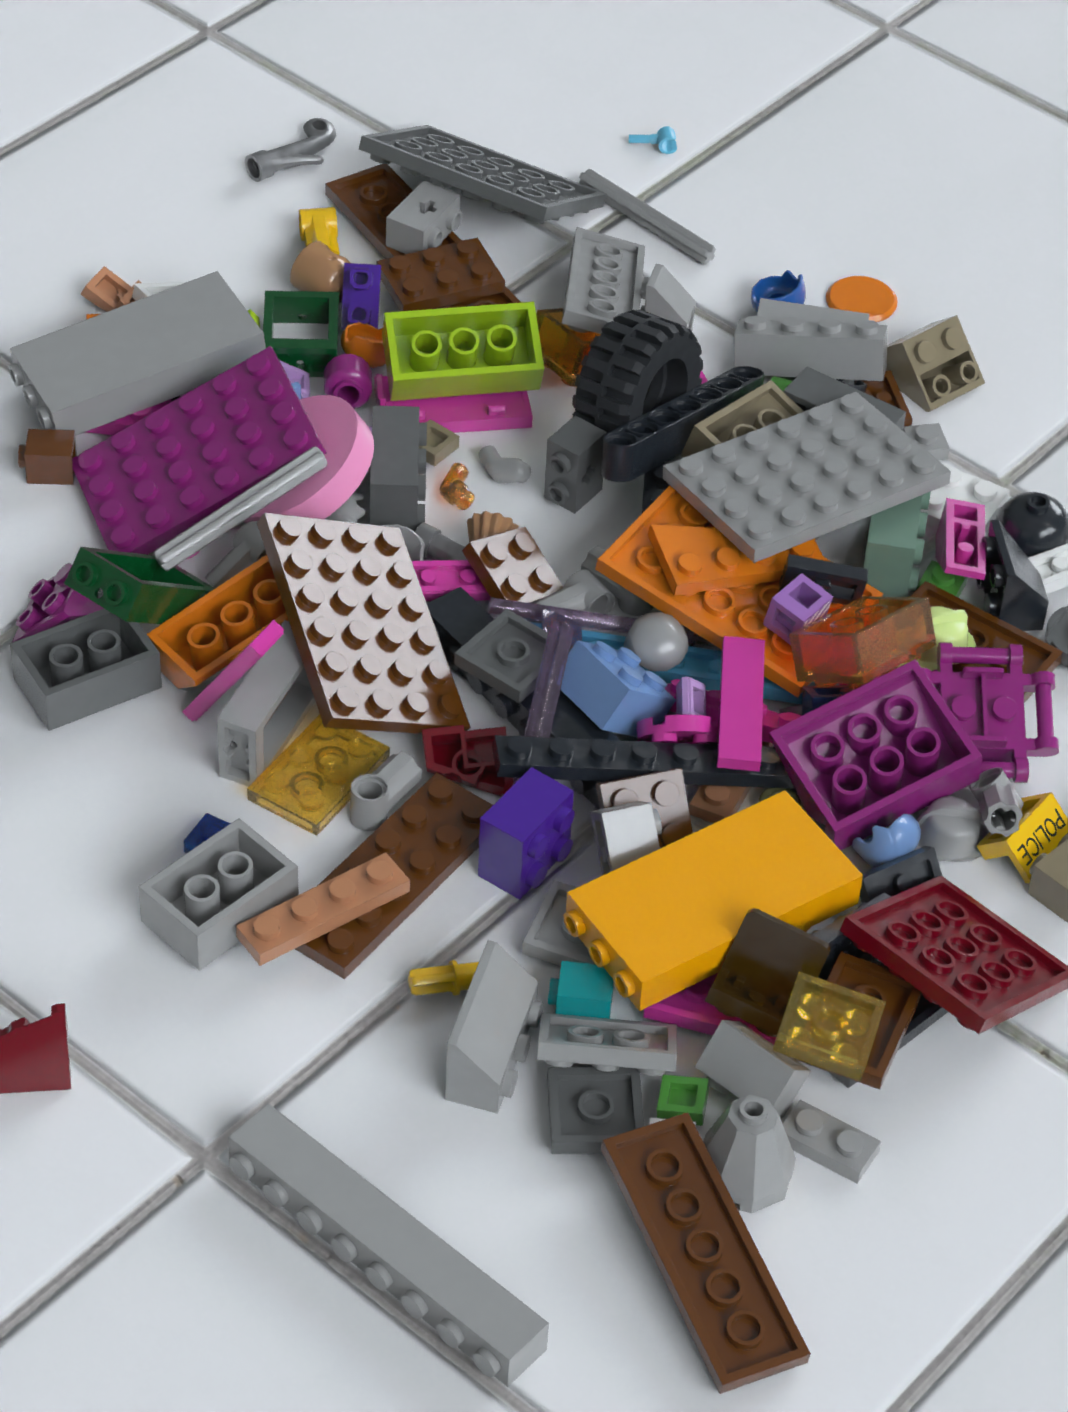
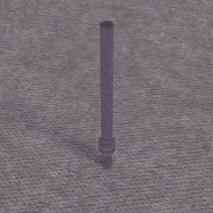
(587, 619)

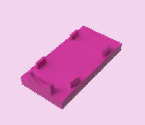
(466, 412)

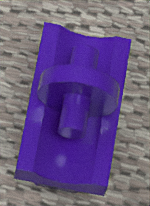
(361, 294)

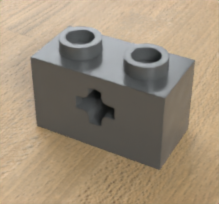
(574, 464)

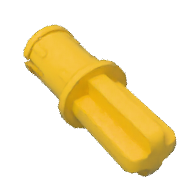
(442, 979)

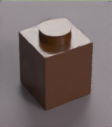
(48, 456)

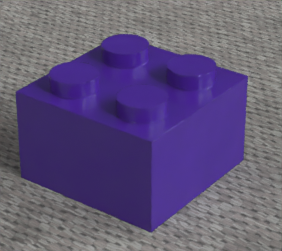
(526, 833)

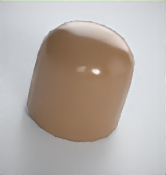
(318, 270)

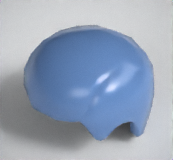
(889, 842)

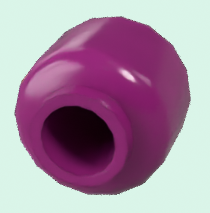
(348, 378)

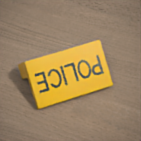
(1038, 833)

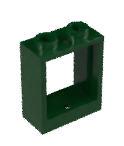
(318, 309)

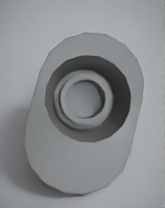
(951, 828)

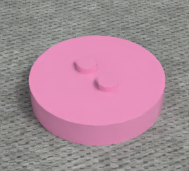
(348, 456)

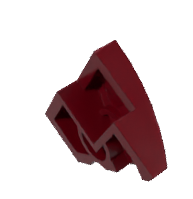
(465, 757)
(35, 1054)

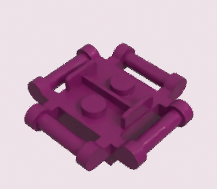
(992, 705)

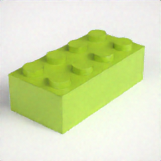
(462, 351)

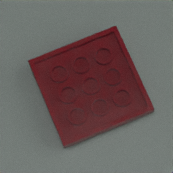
(957, 953)

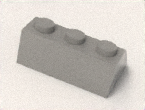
(491, 1031)

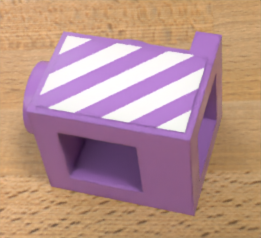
(796, 606)

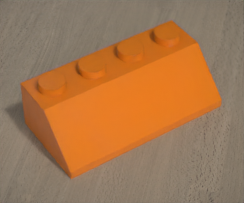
(218, 625)

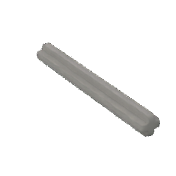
(650, 218)
(240, 508)

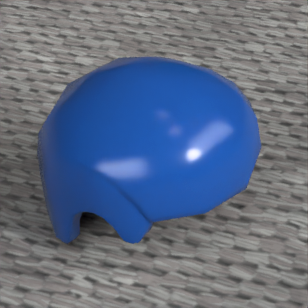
(779, 288)

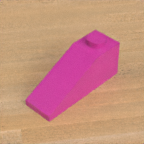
(959, 539)

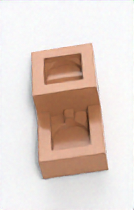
(108, 290)

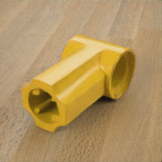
(319, 225)

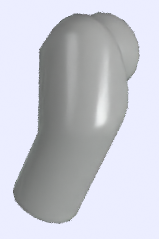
(504, 469)

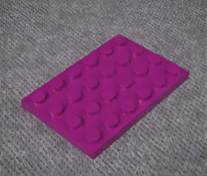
(194, 455)

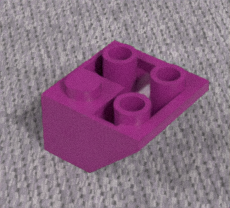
(52, 605)

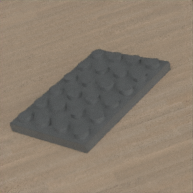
(482, 173)

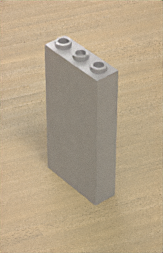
(135, 355)

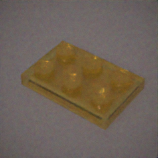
(315, 775)

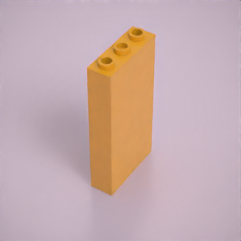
(680, 907)

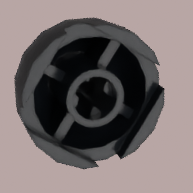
(1035, 522)

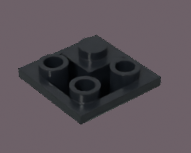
(1012, 582)

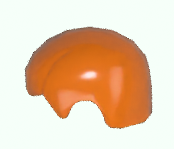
(364, 342)

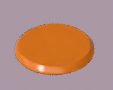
(863, 296)

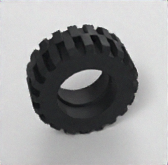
(635, 368)

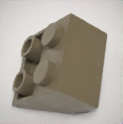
(934, 364)

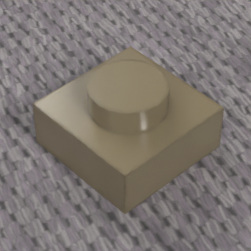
(440, 443)

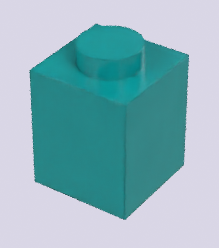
(582, 990)

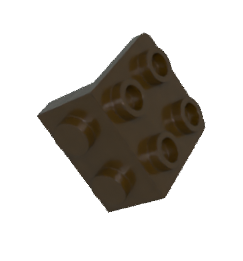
(763, 970)

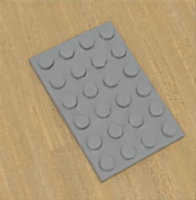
(805, 476)

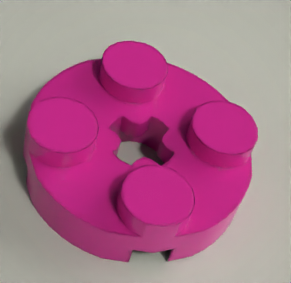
(679, 729)

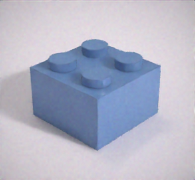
(614, 687)

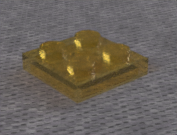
(829, 1026)

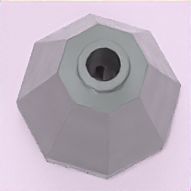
(752, 1153)

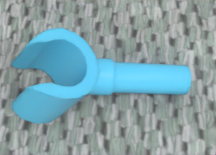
(664, 138)

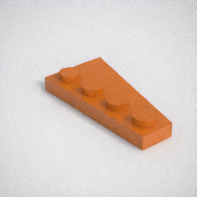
(707, 560)

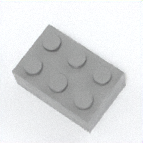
(214, 889)

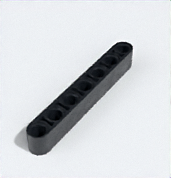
(665, 430)

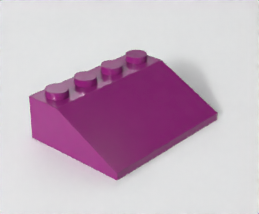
(877, 754)

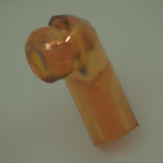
(454, 489)

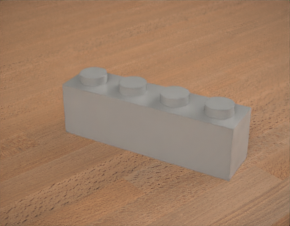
(826, 346)

